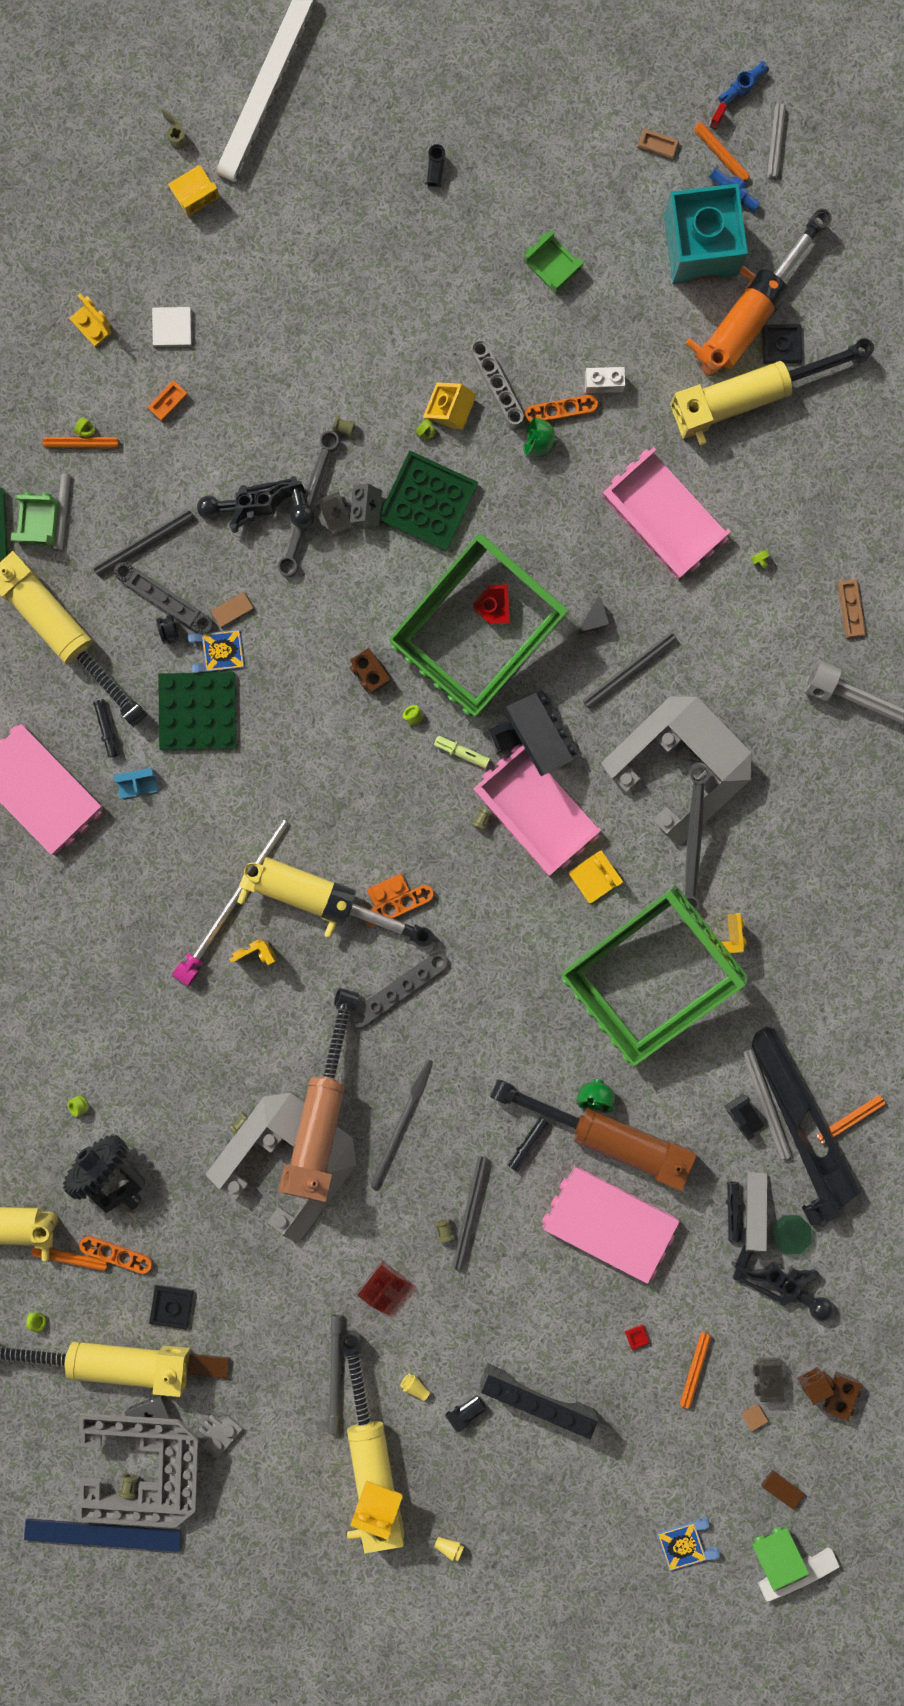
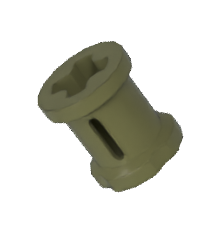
(343, 426)
(482, 819)
(235, 1127)
(444, 1230)
(128, 1486)

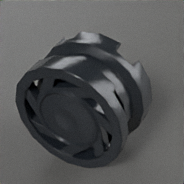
(169, 627)

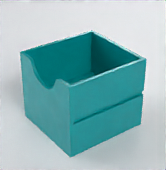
(705, 232)

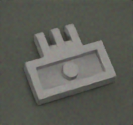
(219, 1434)

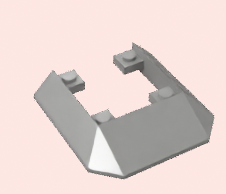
(706, 736)
(272, 1120)
(157, 1503)

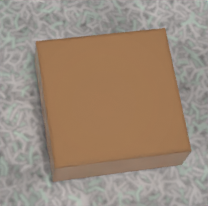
(754, 1417)

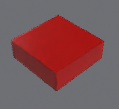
(718, 116)
(637, 1337)

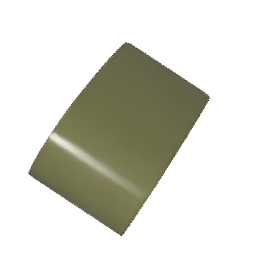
(175, 130)

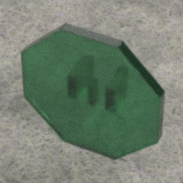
(791, 1234)

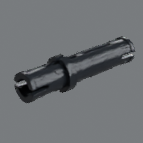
(108, 735)
(530, 1141)
(733, 1211)

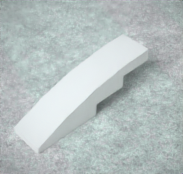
(817, 1567)

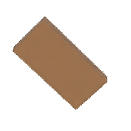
(658, 144)
(232, 610)

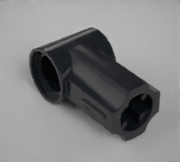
(435, 166)
(463, 1414)

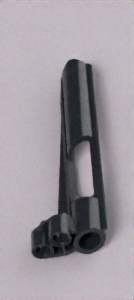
(828, 1173)

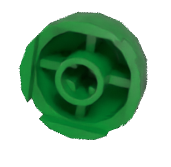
(540, 438)
(596, 1096)

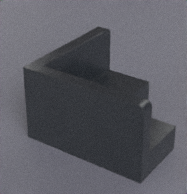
(503, 737)
(744, 1116)

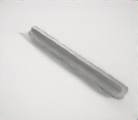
(767, 1104)

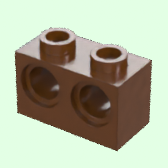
(373, 668)
(816, 1385)
(848, 1397)

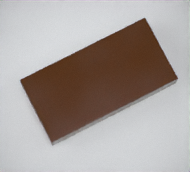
(208, 1366)
(783, 1489)

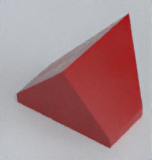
(493, 604)

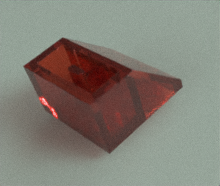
(384, 1288)

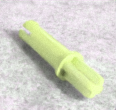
(462, 752)

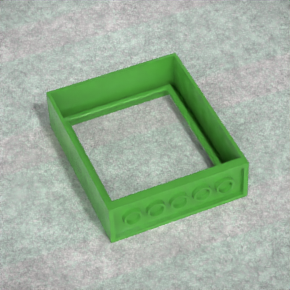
(436, 596)
(608, 1020)

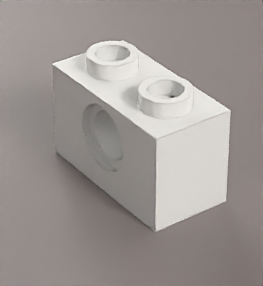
(605, 380)

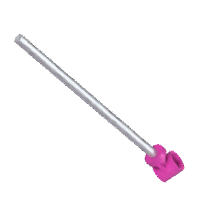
(186, 971)

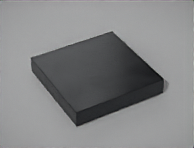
(782, 343)
(171, 1306)

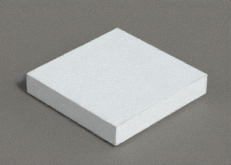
(171, 326)

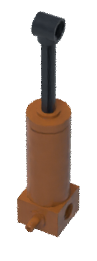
(660, 1158)

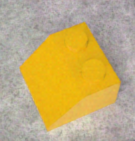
(450, 405)

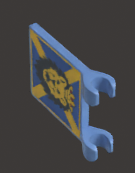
(220, 649)
(683, 1546)

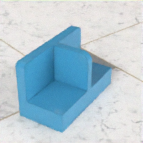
(136, 783)

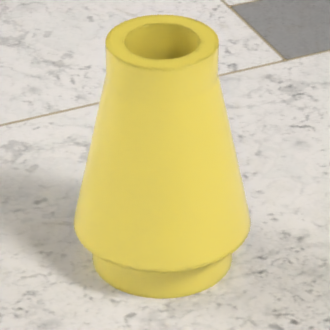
(414, 1387)
(449, 1548)

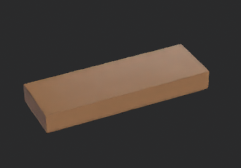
(851, 608)

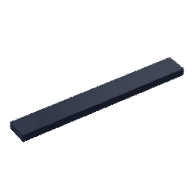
(102, 1535)

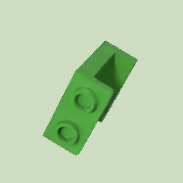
(552, 262)
(36, 520)
(780, 1558)

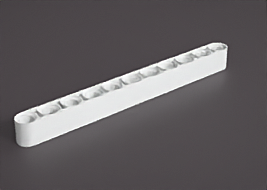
(264, 87)

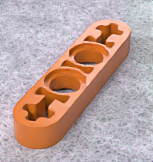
(560, 407)
(397, 902)
(116, 1252)

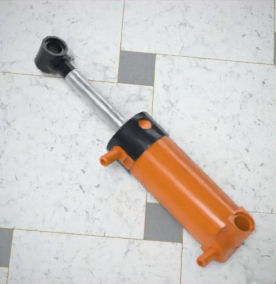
(755, 306)

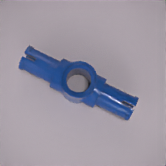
(748, 77)
(746, 199)

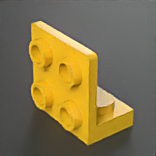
(194, 190)
(91, 322)
(595, 877)
(737, 940)
(266, 952)
(376, 1510)

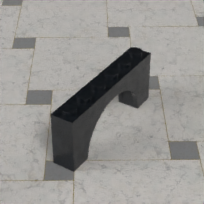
(570, 1416)

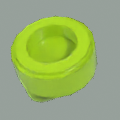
(426, 424)
(82, 426)
(760, 557)
(413, 715)
(78, 1106)
(35, 1322)

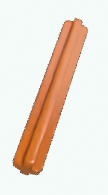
(721, 152)
(81, 442)
(854, 1117)
(72, 1258)
(695, 1370)

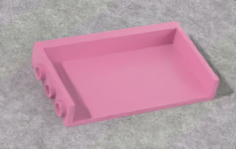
(664, 514)
(43, 792)
(536, 811)
(610, 1224)

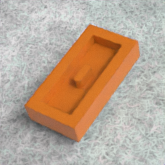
(167, 401)
(387, 890)

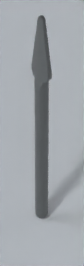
(416, 1091)

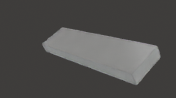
(756, 1212)

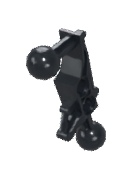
(301, 515)
(820, 1308)

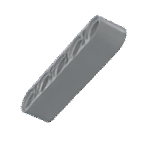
(497, 376)

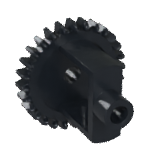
(95, 1165)

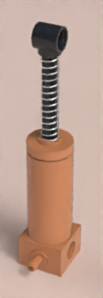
(320, 1114)

